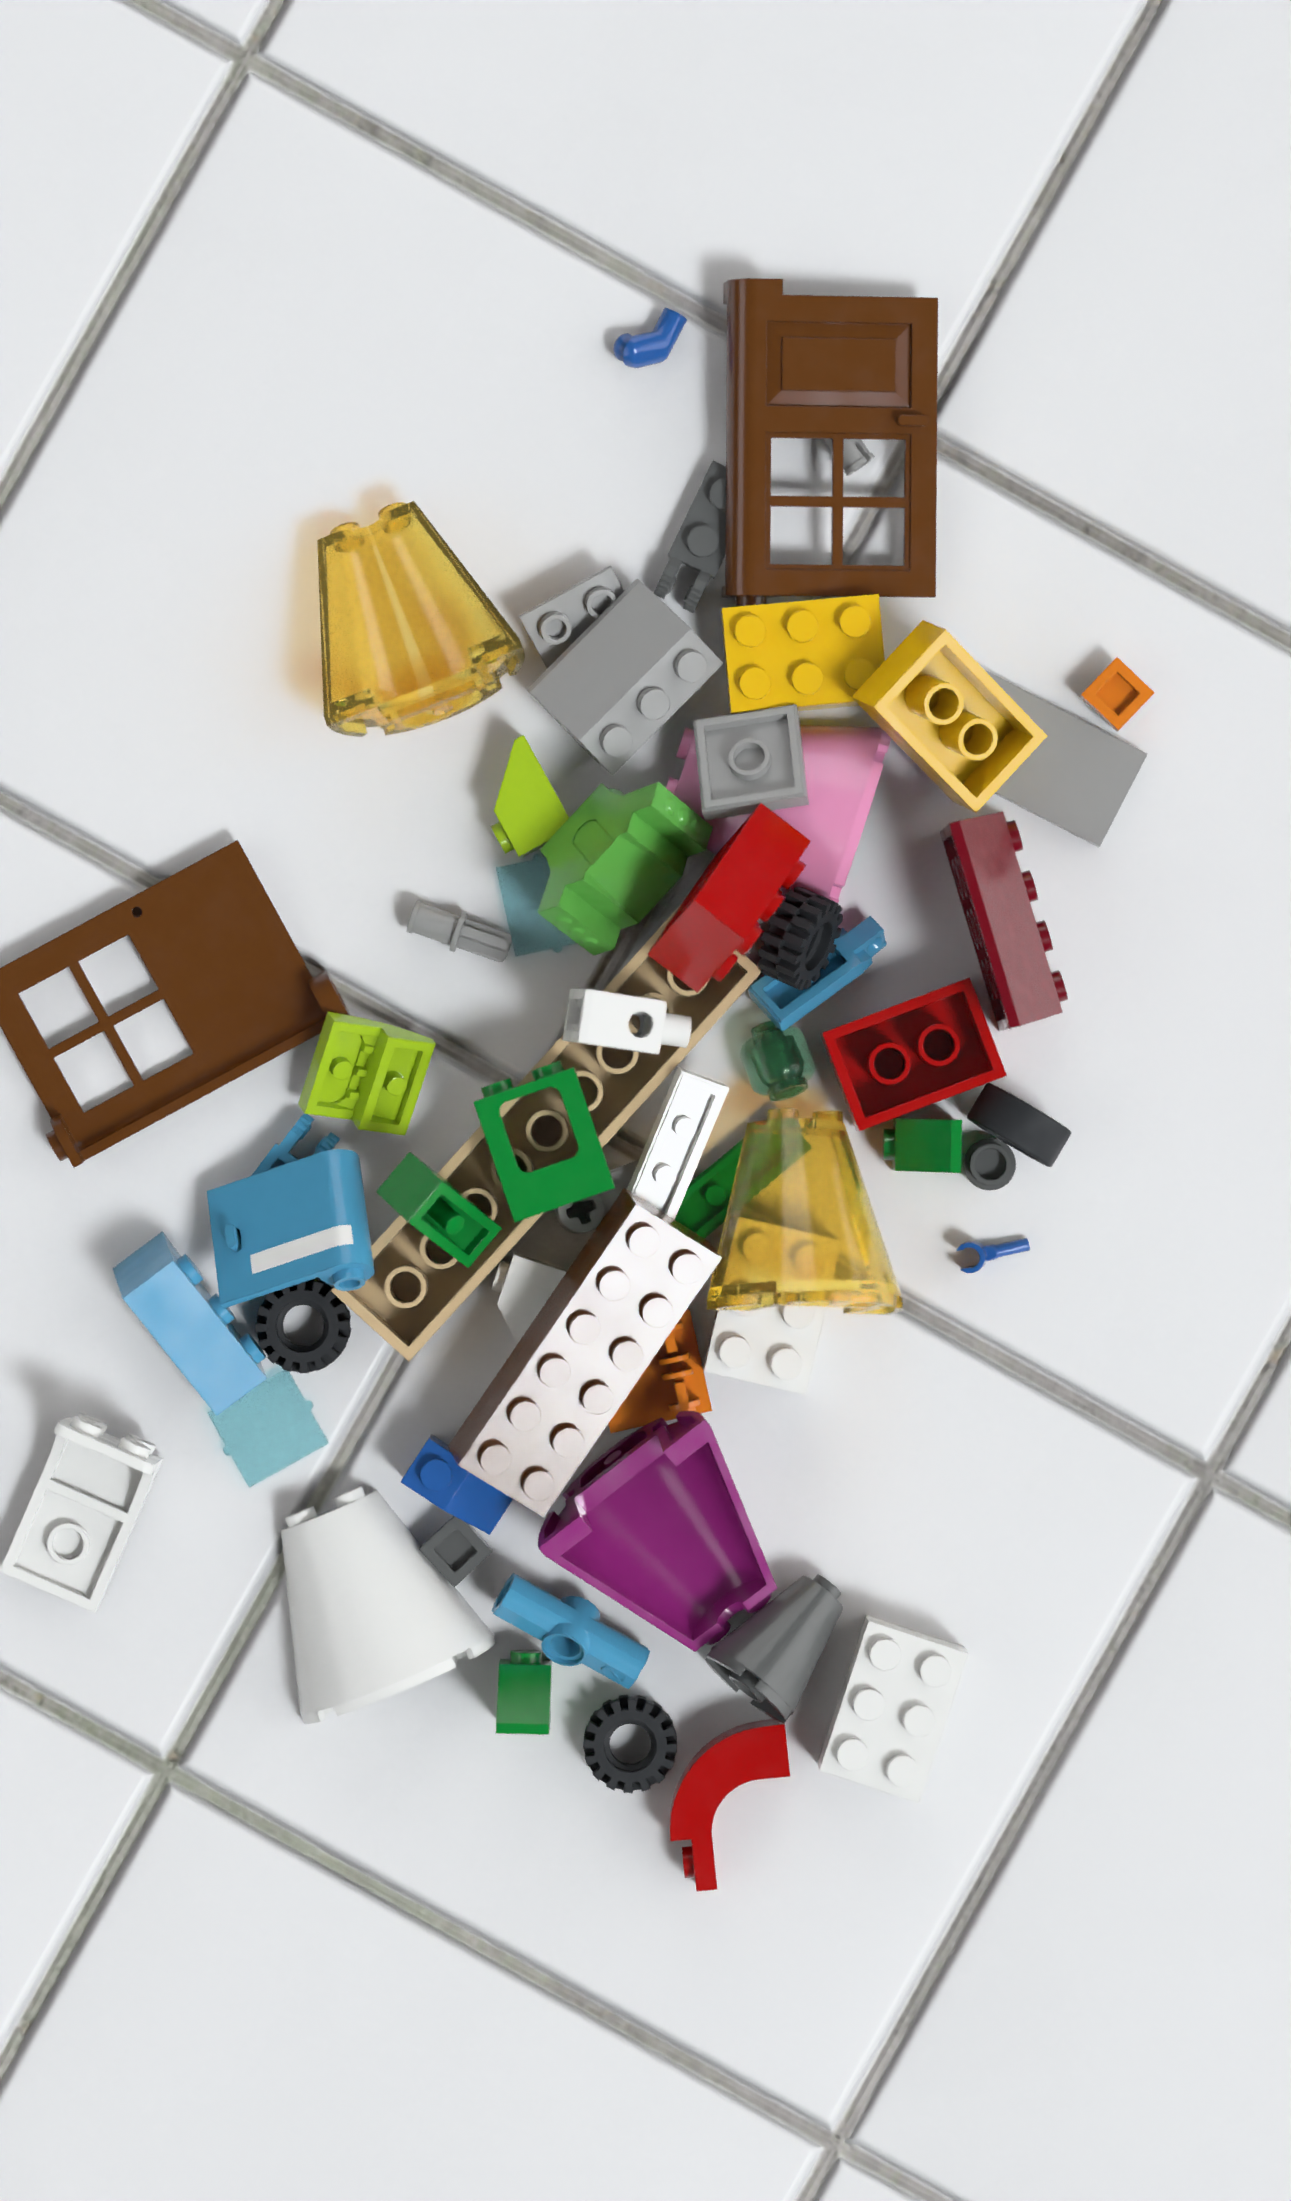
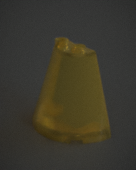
(404, 627)
(802, 1223)

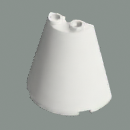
(368, 1607)

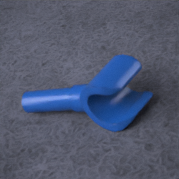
(992, 1251)

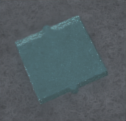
(522, 893)
(269, 1428)

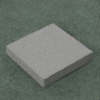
(750, 762)

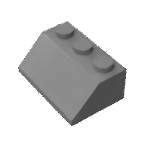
(625, 676)

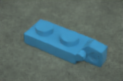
(852, 956)

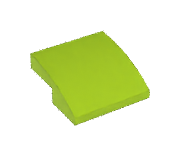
(366, 1073)

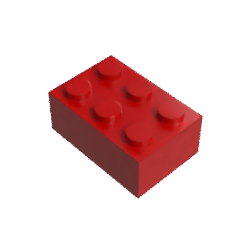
(730, 899)
(913, 1054)

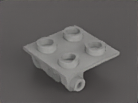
(567, 615)

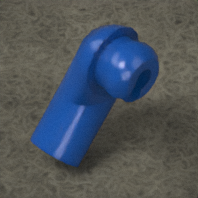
(653, 346)

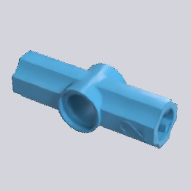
(570, 1631)

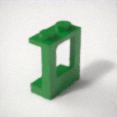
(558, 1183)

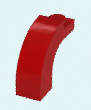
(727, 1761)

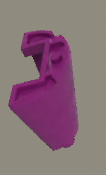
(663, 1532)

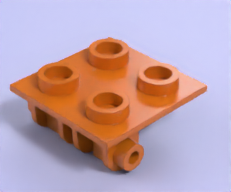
(668, 1384)

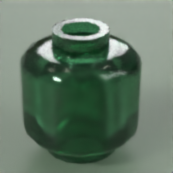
(777, 1061)

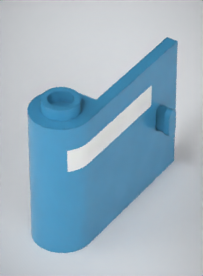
(292, 1228)

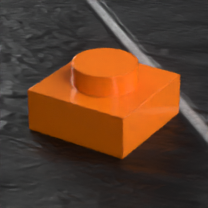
(1117, 694)

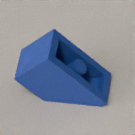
(454, 1489)

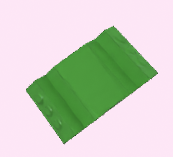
(617, 861)

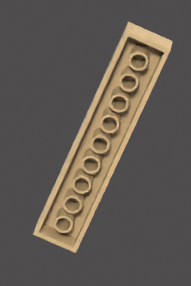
(421, 1283)

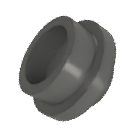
(989, 1164)

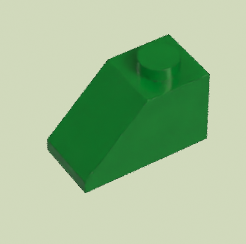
(924, 1145)
(438, 1210)
(524, 1694)

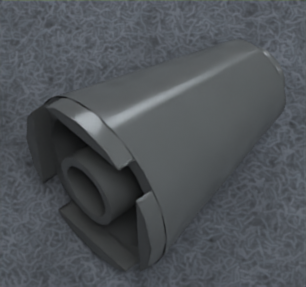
(779, 1646)

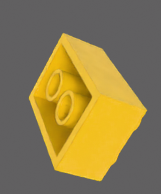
(801, 652)
(949, 716)

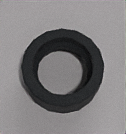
(1019, 1124)

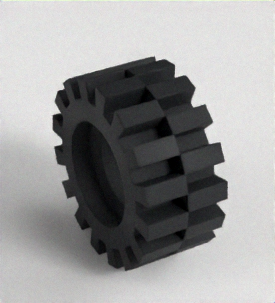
(800, 938)
(296, 1357)
(635, 1775)

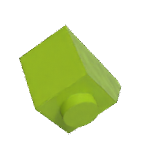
(526, 804)

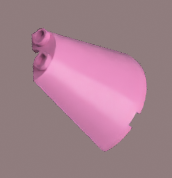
(841, 783)

